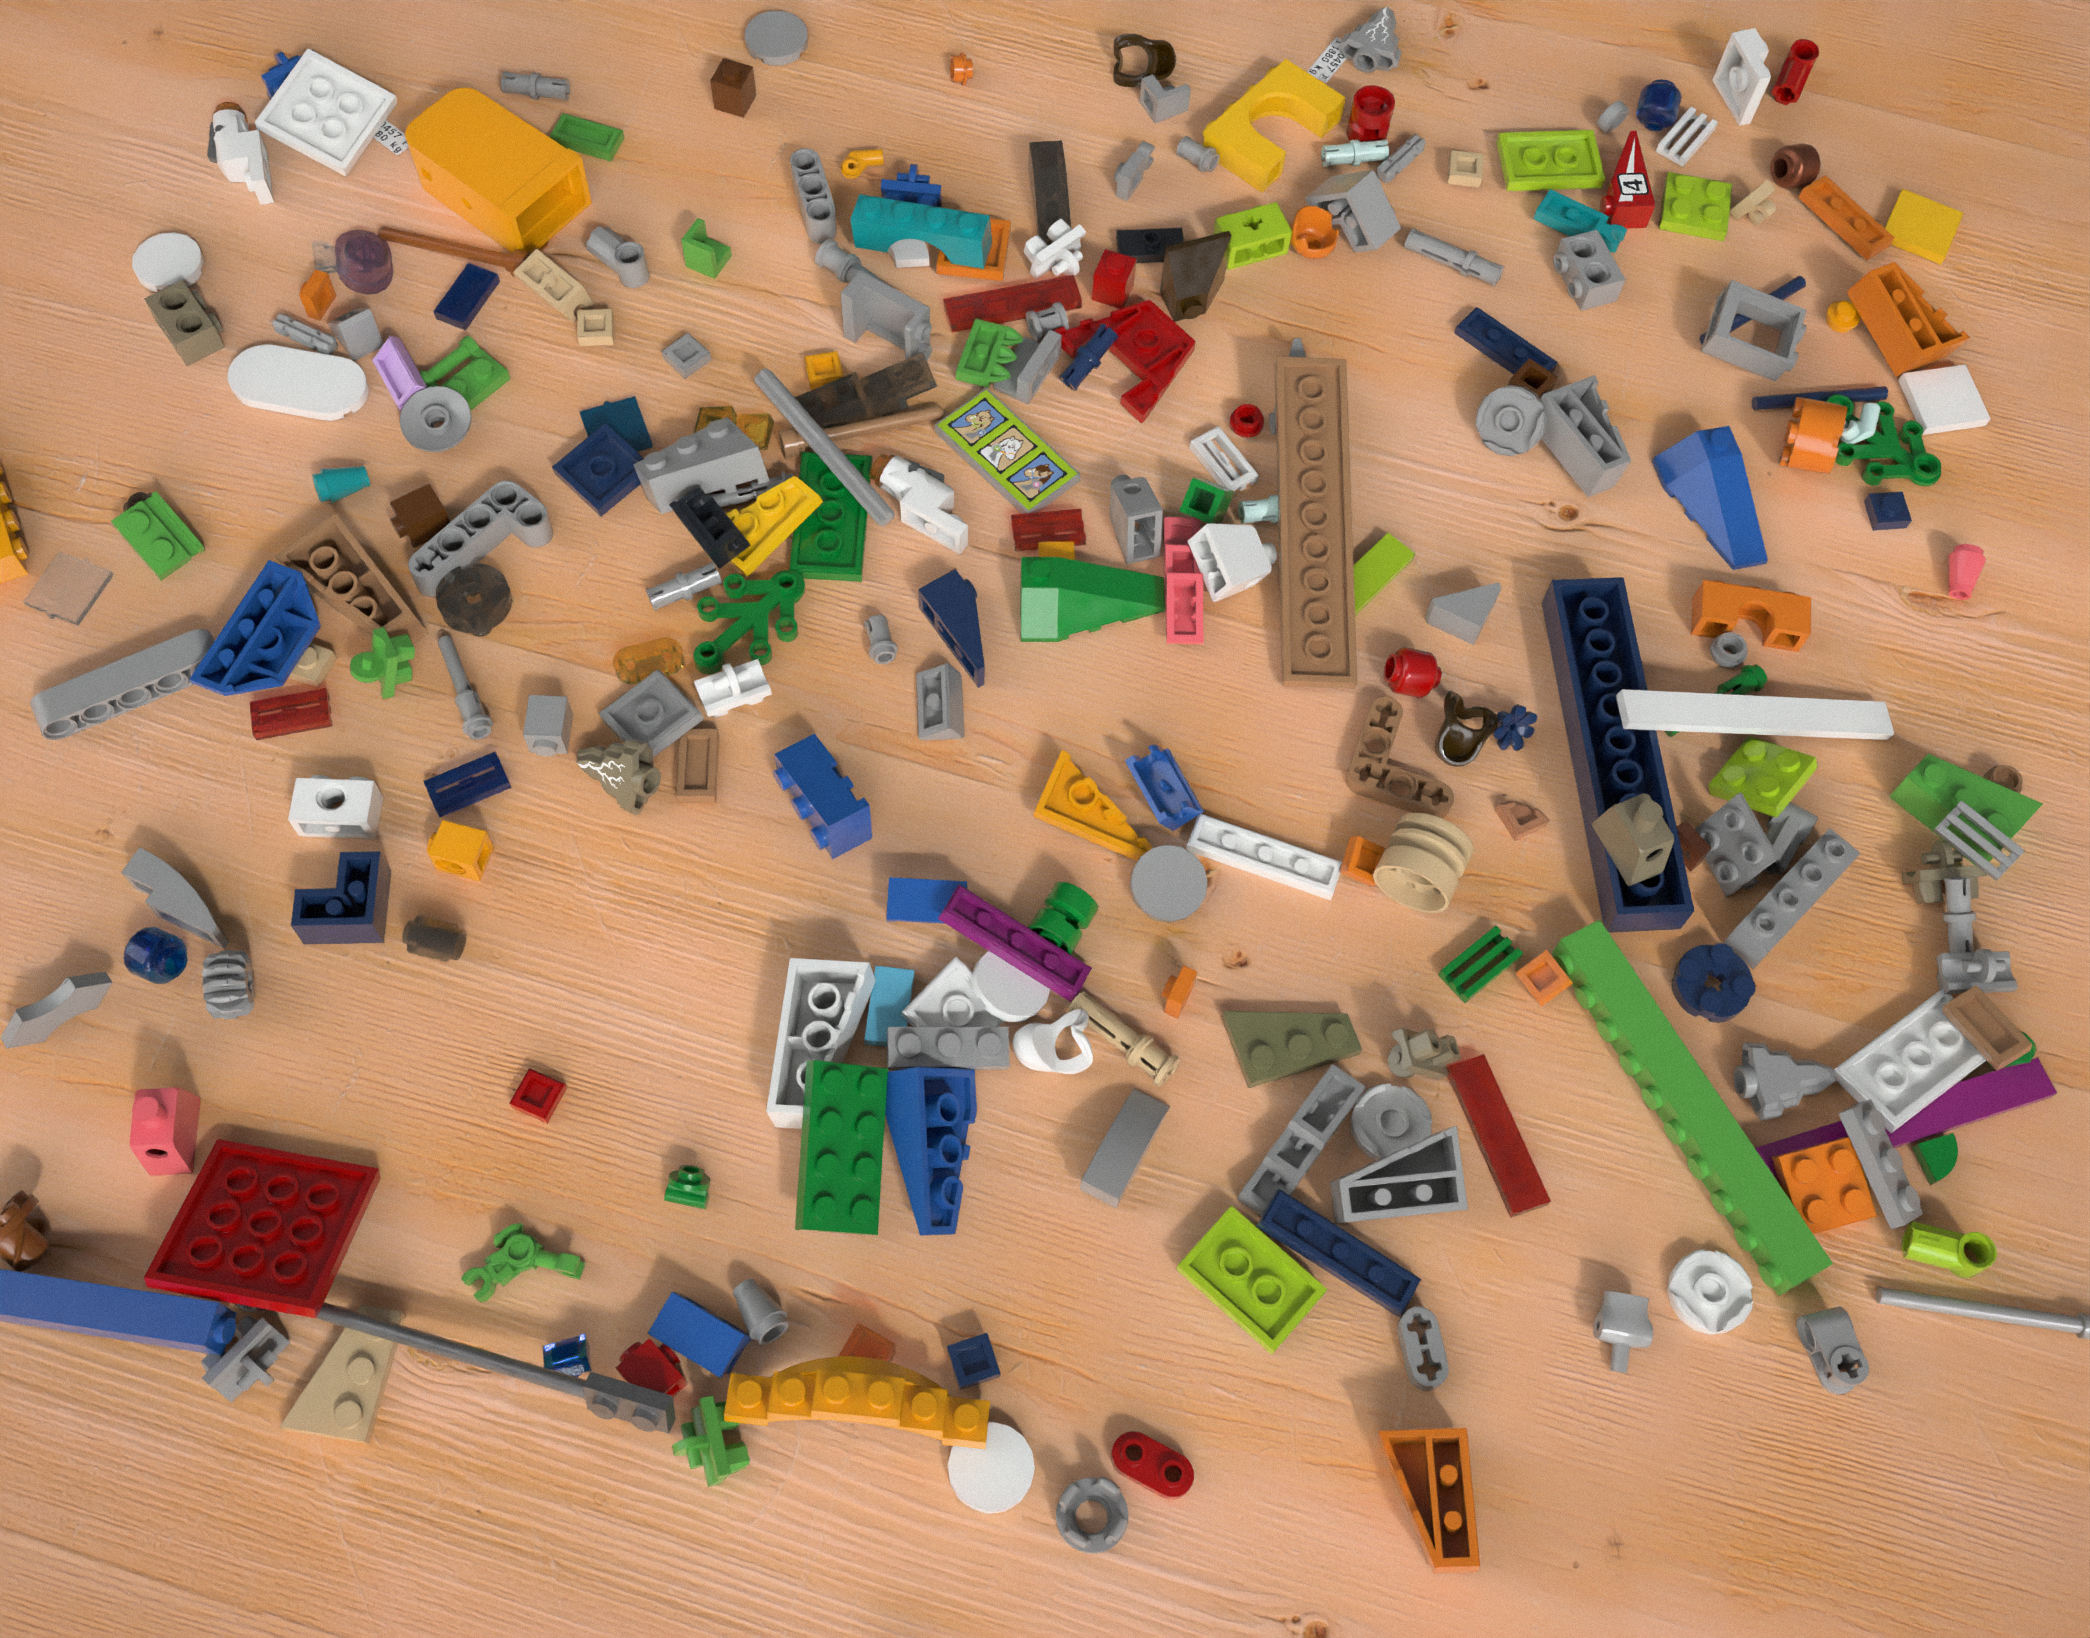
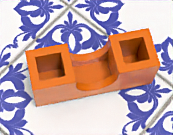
(1779, 615)

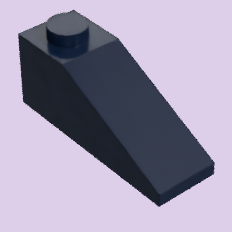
(953, 613)

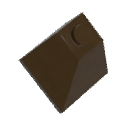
(1194, 274)

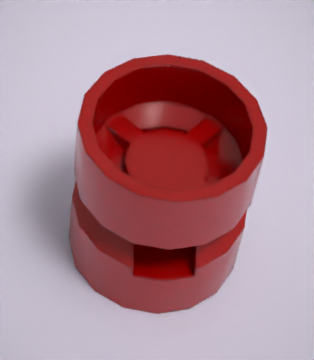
(1370, 114)

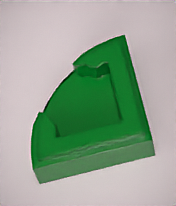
(1937, 1157)

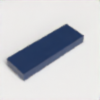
(1500, 342)

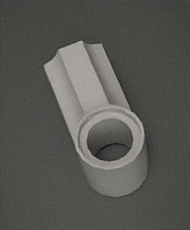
(621, 256)
(1787, 834)

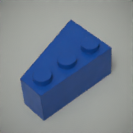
(823, 796)

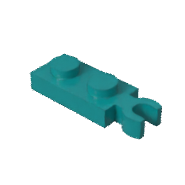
(1576, 218)

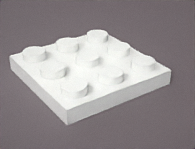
(326, 112)

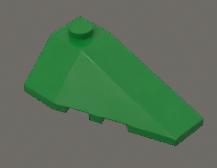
(1077, 596)

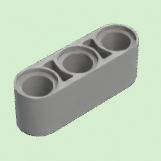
(813, 195)

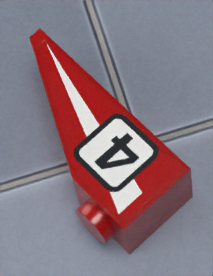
(1629, 195)

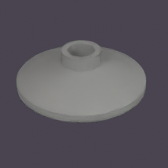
(428, 408)

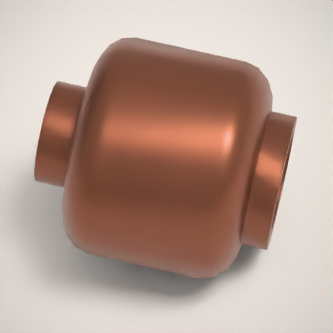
(1795, 165)

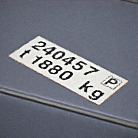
(1328, 62)
(391, 138)

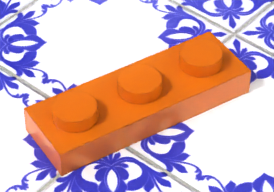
(1846, 217)

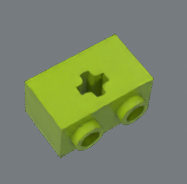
(1255, 234)

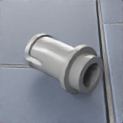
(1203, 157)
(882, 647)

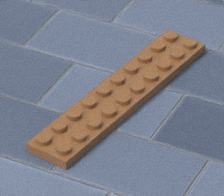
(1315, 524)

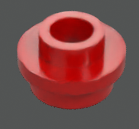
(1250, 414)

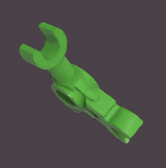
(518, 1254)

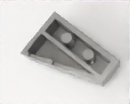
(708, 459)
(1405, 1183)

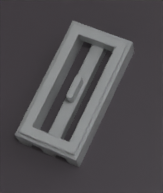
(1962, 808)

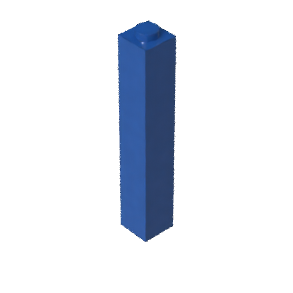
(115, 1312)

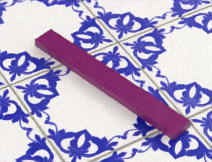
(1957, 1107)

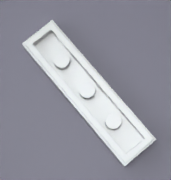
(1264, 856)

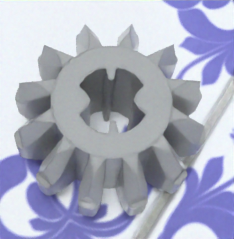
(228, 984)

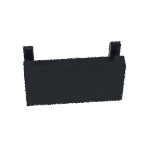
(710, 526)

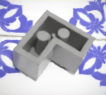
(1359, 207)

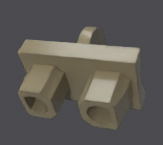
(1927, 882)
(1422, 1053)

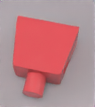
(166, 1122)

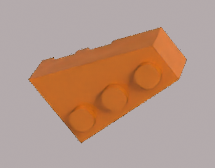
(1902, 321)
(1437, 1492)

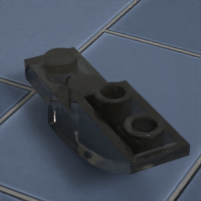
(870, 397)

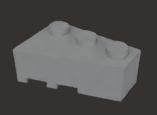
(1583, 436)

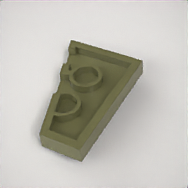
(1288, 1042)

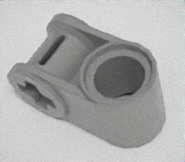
(1833, 1346)

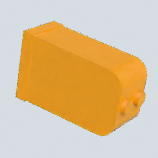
(497, 170)

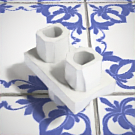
(1061, 255)
(732, 688)

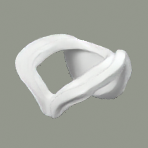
(1036, 1044)

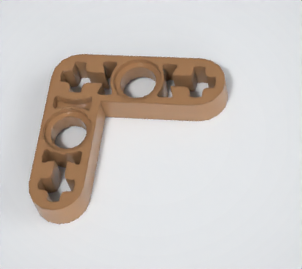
(1377, 766)

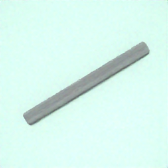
(824, 447)

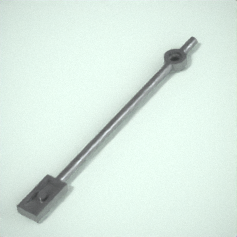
(603, 1395)

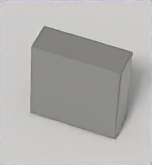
(686, 355)

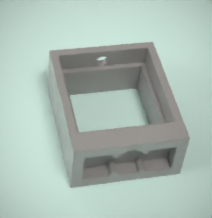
(1764, 309)

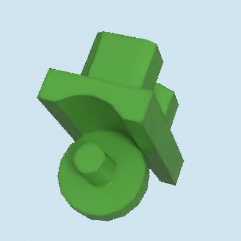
(385, 662)
(705, 1443)

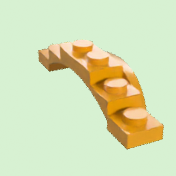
(858, 1392)

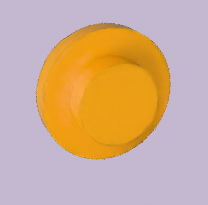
(1842, 316)

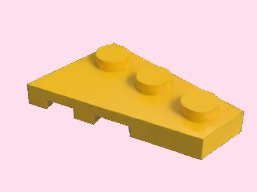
(772, 520)

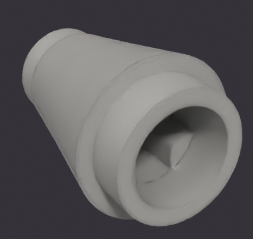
(760, 1313)

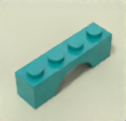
(957, 233)

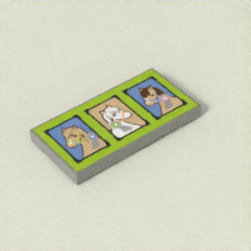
(1007, 453)

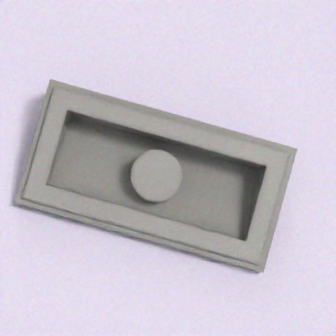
(940, 703)

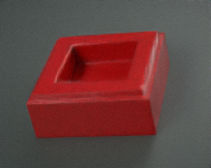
(538, 1095)

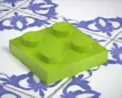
(1695, 206)
(1764, 775)

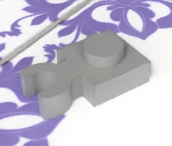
(1131, 173)

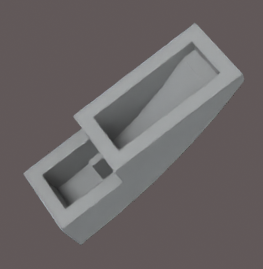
(173, 897)
(1123, 1148)

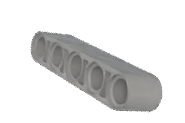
(120, 685)

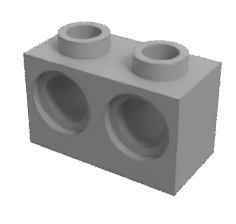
(1588, 270)

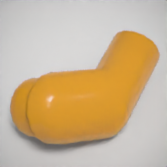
(859, 160)

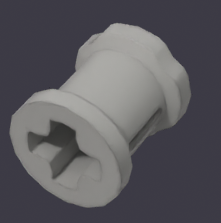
(1045, 320)

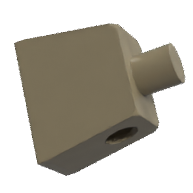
(1636, 838)

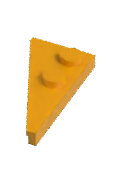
(1079, 808)

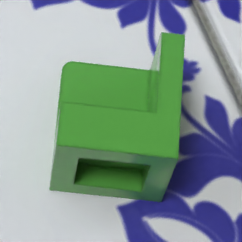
(702, 252)

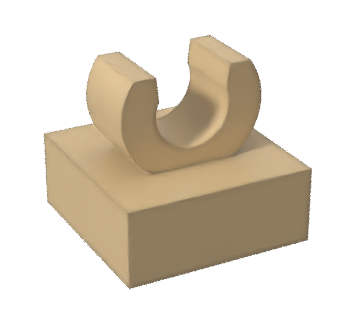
(1756, 204)

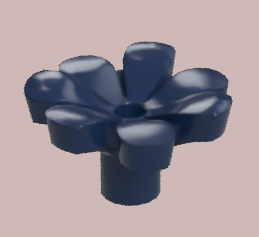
(1513, 727)

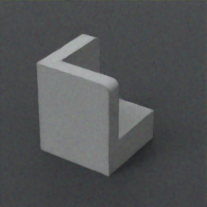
(1163, 102)

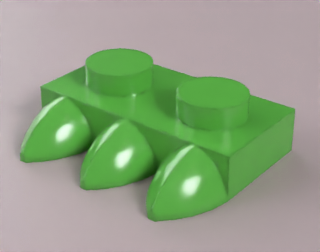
(985, 352)

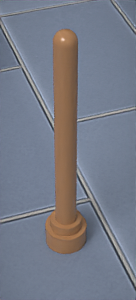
(793, 443)

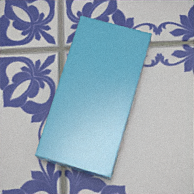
(887, 1001)

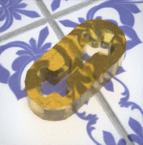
(647, 659)

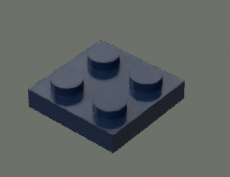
(600, 469)

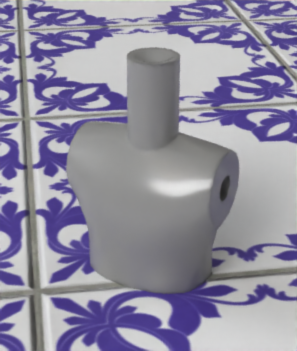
(1624, 1324)

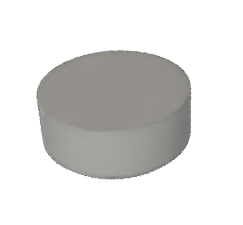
(1613, 116)

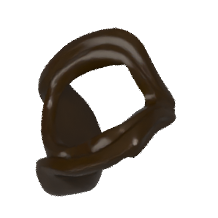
(1160, 59)
(1457, 743)

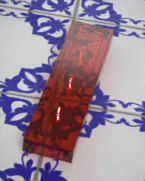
(1011, 302)
(1497, 1136)

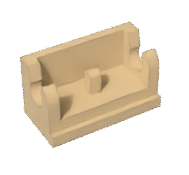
(553, 284)

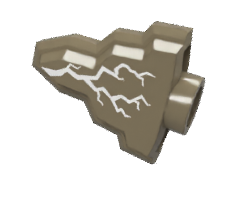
(623, 772)

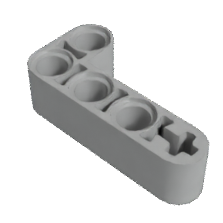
(473, 543)

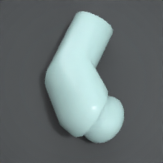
(1865, 427)

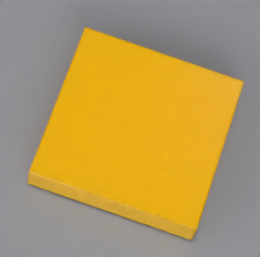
(1923, 226)

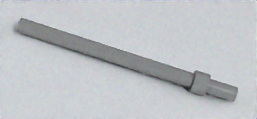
(2075, 1324)

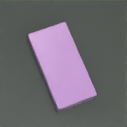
(398, 371)

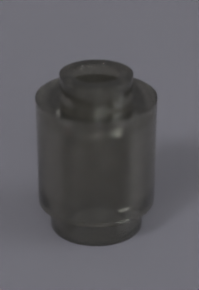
(434, 938)

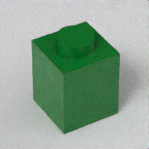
(1206, 500)

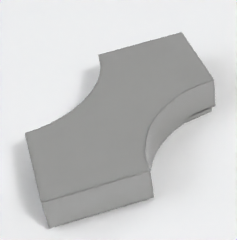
(37, 1021)

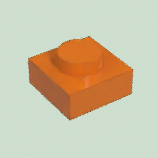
(317, 294)
(1361, 860)
(1544, 978)
(1178, 990)

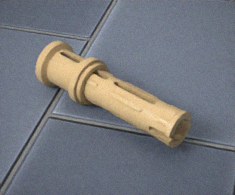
(1138, 1048)

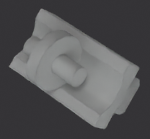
(1982, 968)
(246, 1360)

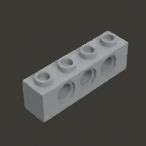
(1791, 898)

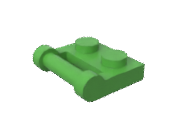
(475, 380)

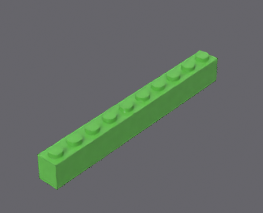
(1691, 1110)

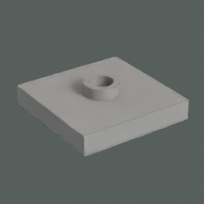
(652, 713)

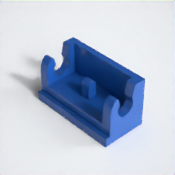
(1165, 787)
(918, 899)
(699, 1334)

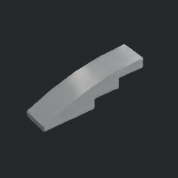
(1303, 1139)

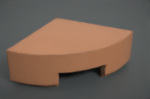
(1521, 819)

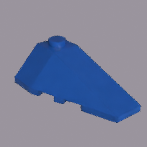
(1713, 486)
(929, 1127)

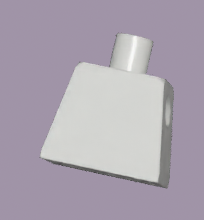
(1231, 558)

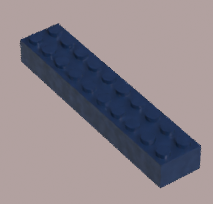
(1593, 661)

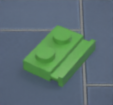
(158, 535)

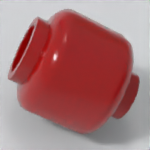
(1412, 672)

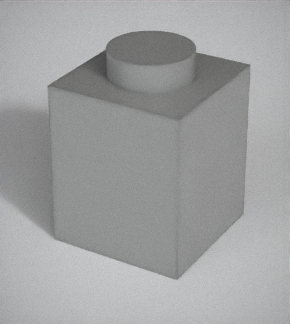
(548, 725)

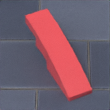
(1182, 583)

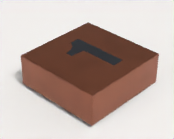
(1692, 845)

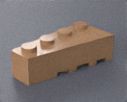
(349, 580)

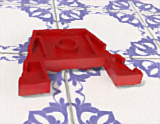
(1146, 344)

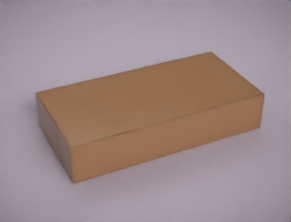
(698, 766)
(1986, 1028)

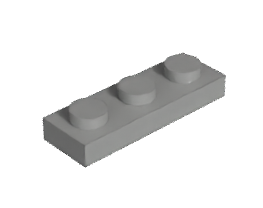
(948, 1047)
(1881, 1163)

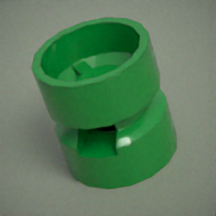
(1065, 914)

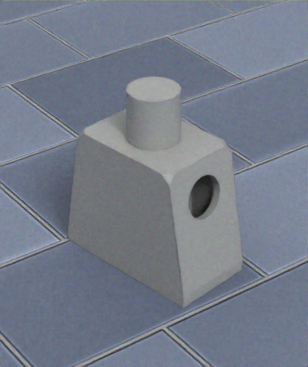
(1131, 502)

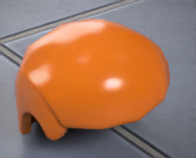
(1313, 232)

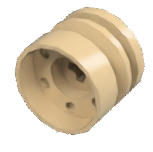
(1423, 862)

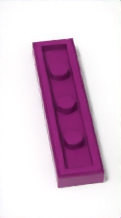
(1015, 943)

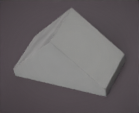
(357, 332)
(1463, 612)

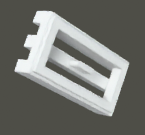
(1697, 122)
(1216, 461)

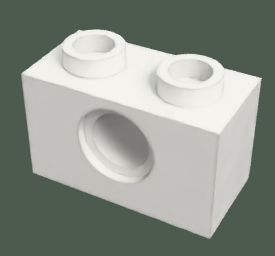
(354, 818)

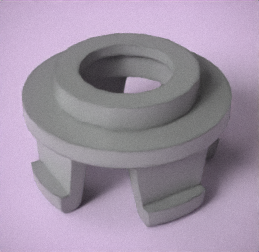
(1099, 1490)

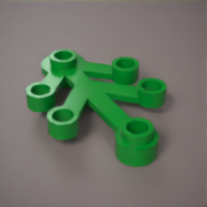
(1917, 465)
(750, 616)

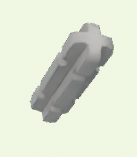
(1400, 158)
(305, 334)

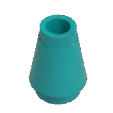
(339, 482)

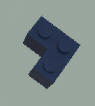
(350, 911)

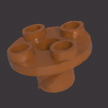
(19, 1241)

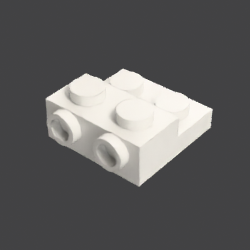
(1742, 74)

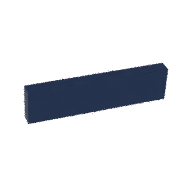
(1338, 1252)

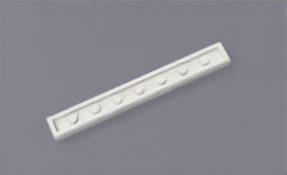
(1754, 715)

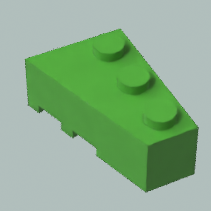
(1939, 786)

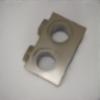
(185, 322)

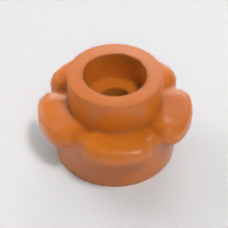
(961, 68)

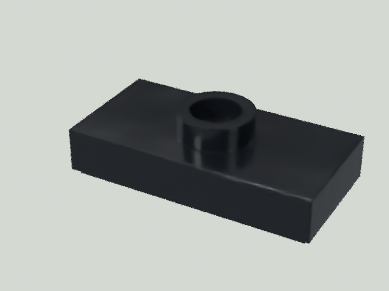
(1147, 244)

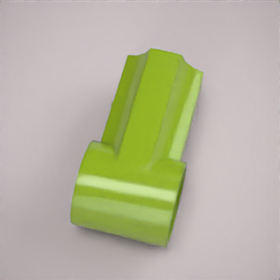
(1946, 1249)

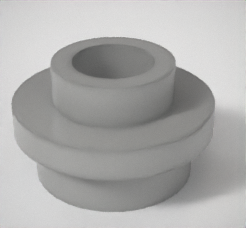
(1733, 643)

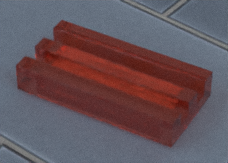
(1047, 525)
(291, 719)

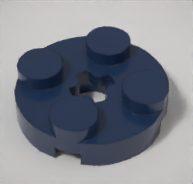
(1726, 966)

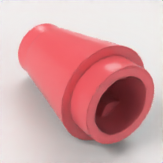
(1964, 570)

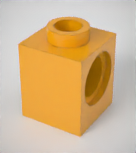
(460, 850)

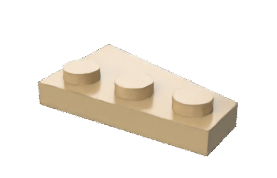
(348, 1385)

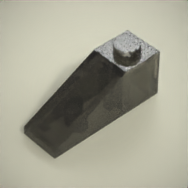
(1048, 185)

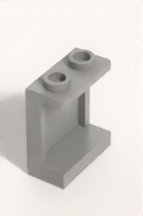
(886, 313)

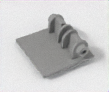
(1737, 846)

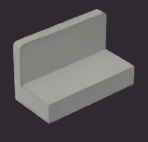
(1031, 367)

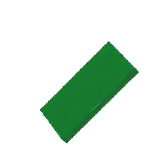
(834, 534)

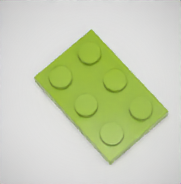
(1550, 160)
(1251, 1279)

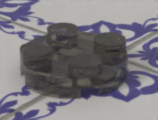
(480, 616)

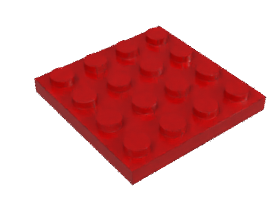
(264, 1228)

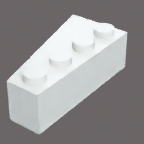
(816, 1023)

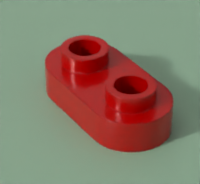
(1151, 1466)

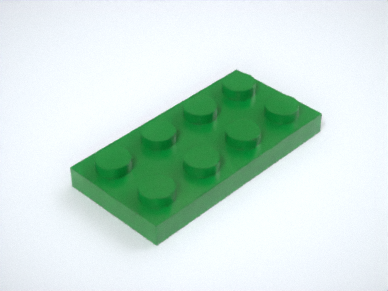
(841, 1148)

